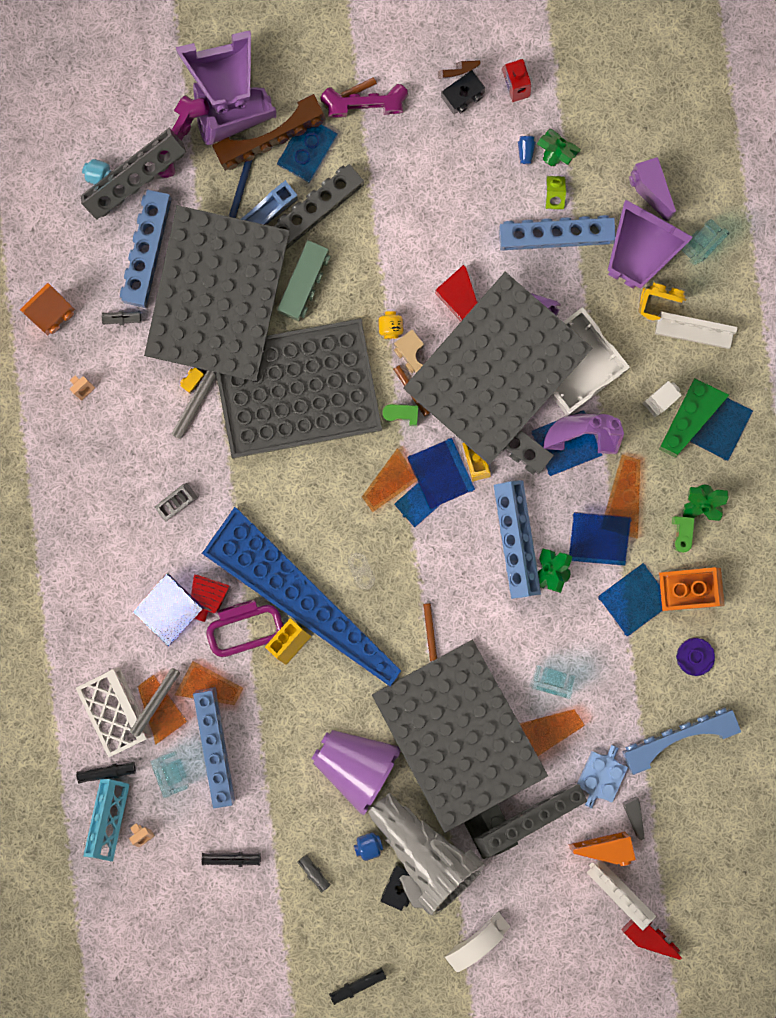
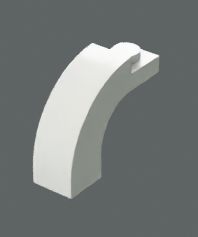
(479, 944)

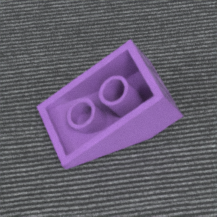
(652, 187)

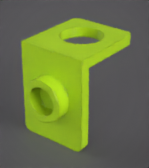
(555, 188)

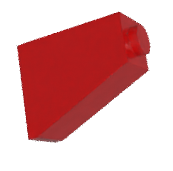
(458, 293)

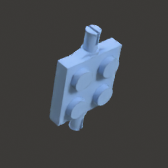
(602, 776)

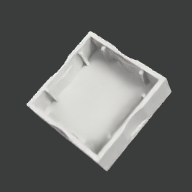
(595, 371)

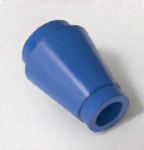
(526, 149)

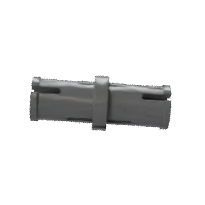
(121, 317)
(313, 873)

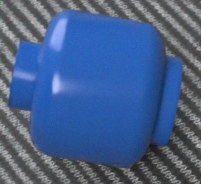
(368, 846)

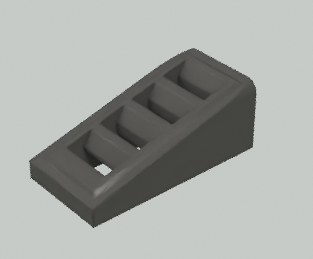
(189, 493)
(634, 814)

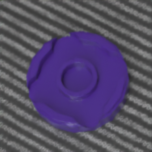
(696, 651)

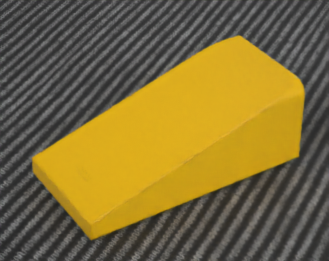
(477, 466)

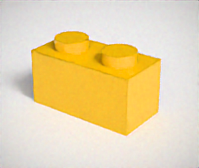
(192, 380)

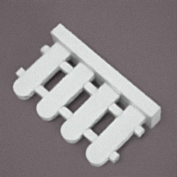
(621, 894)

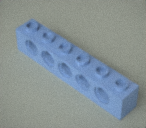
(149, 201)
(548, 240)
(517, 539)
(214, 747)

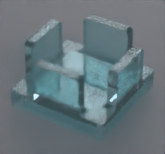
(704, 242)
(552, 682)
(169, 774)

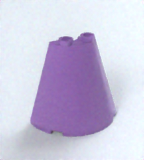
(222, 71)
(218, 126)
(643, 245)
(571, 426)
(355, 766)

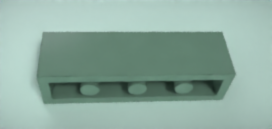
(303, 281)

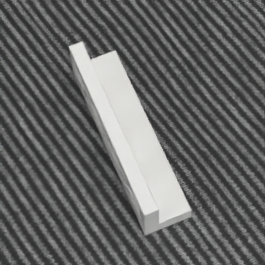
(695, 330)

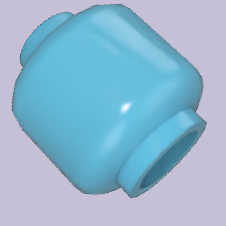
(95, 171)

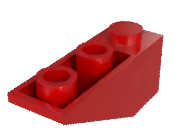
(650, 939)

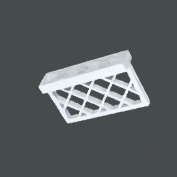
(126, 701)

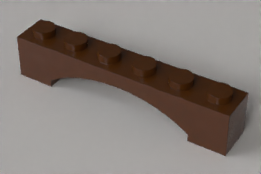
(237, 151)

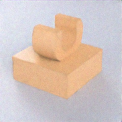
(81, 387)
(141, 835)

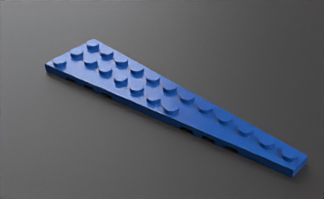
(261, 566)

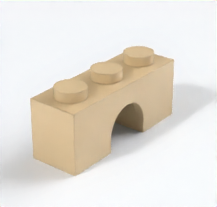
(407, 348)

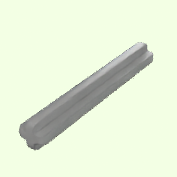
(194, 404)
(155, 702)

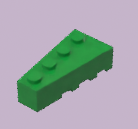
(695, 410)

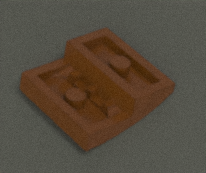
(461, 68)

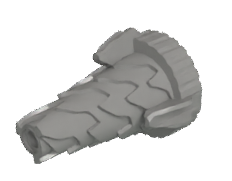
(435, 866)

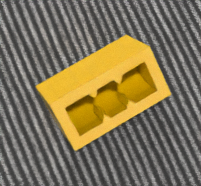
(288, 641)

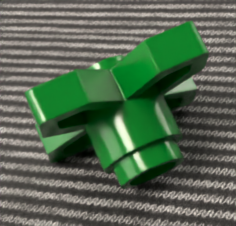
(557, 148)
(705, 500)
(554, 570)

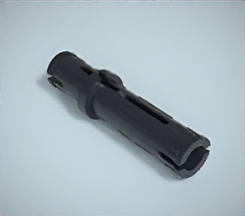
(106, 772)
(254, 859)
(357, 986)

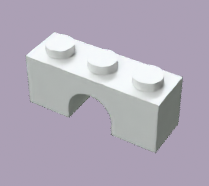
(662, 398)

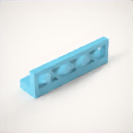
(100, 818)

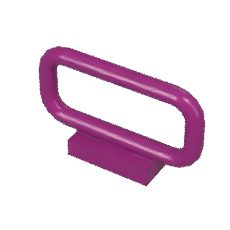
(237, 613)

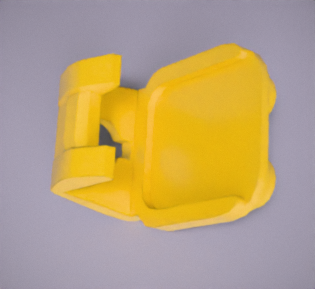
(659, 290)

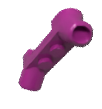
(339, 106)
(187, 110)

